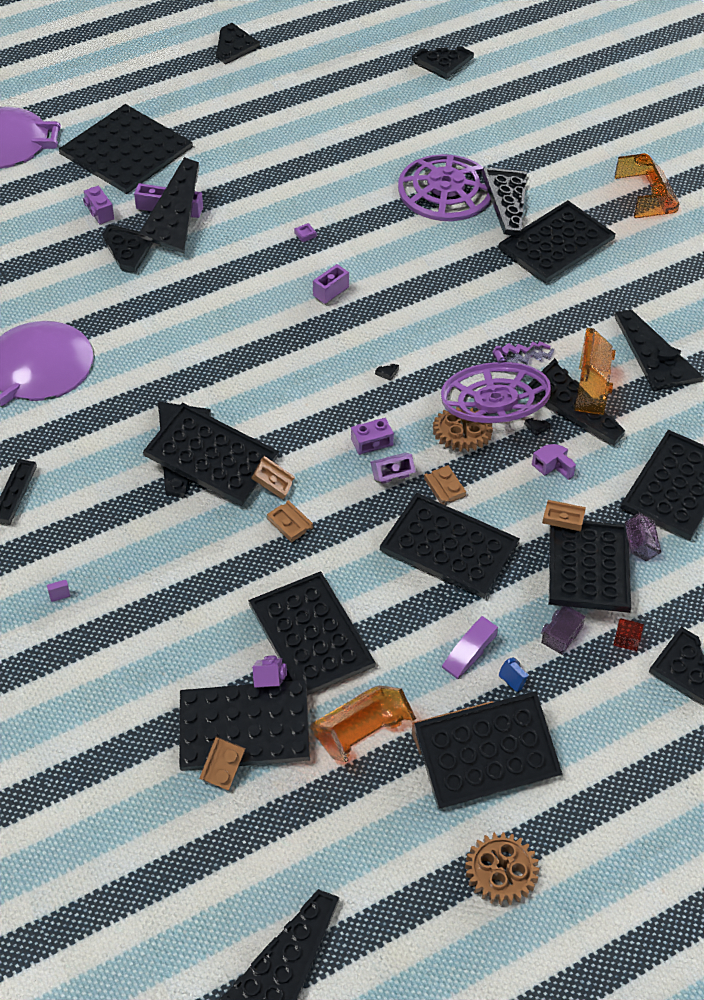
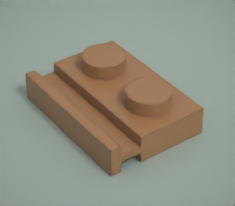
(273, 477)
(445, 485)
(564, 515)
(289, 521)
(222, 763)

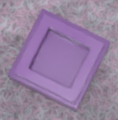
(305, 232)
(58, 590)

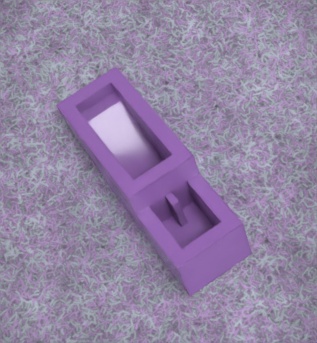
(470, 647)

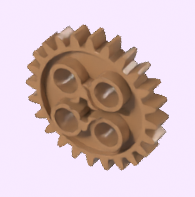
(450, 431)
(519, 861)

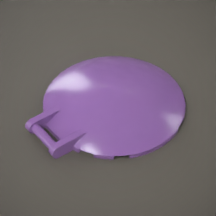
(24, 135)
(42, 360)

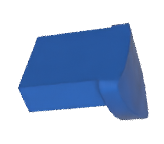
(513, 674)

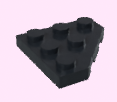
(234, 43)
(443, 61)
(126, 246)
(682, 665)

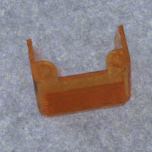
(663, 198)
(595, 373)
(360, 718)

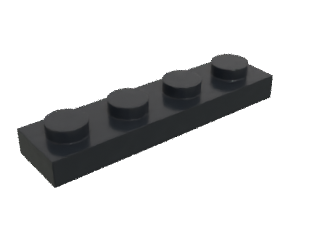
(15, 489)

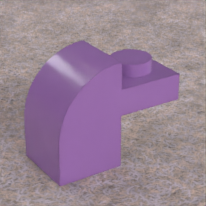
(553, 457)

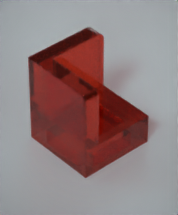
(628, 634)

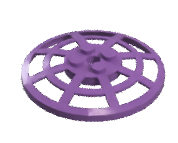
(438, 184)
(495, 397)

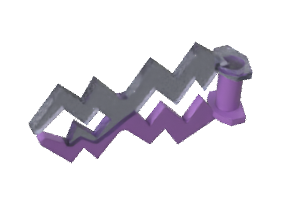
(529, 352)

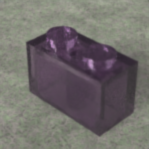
(642, 537)
(562, 629)

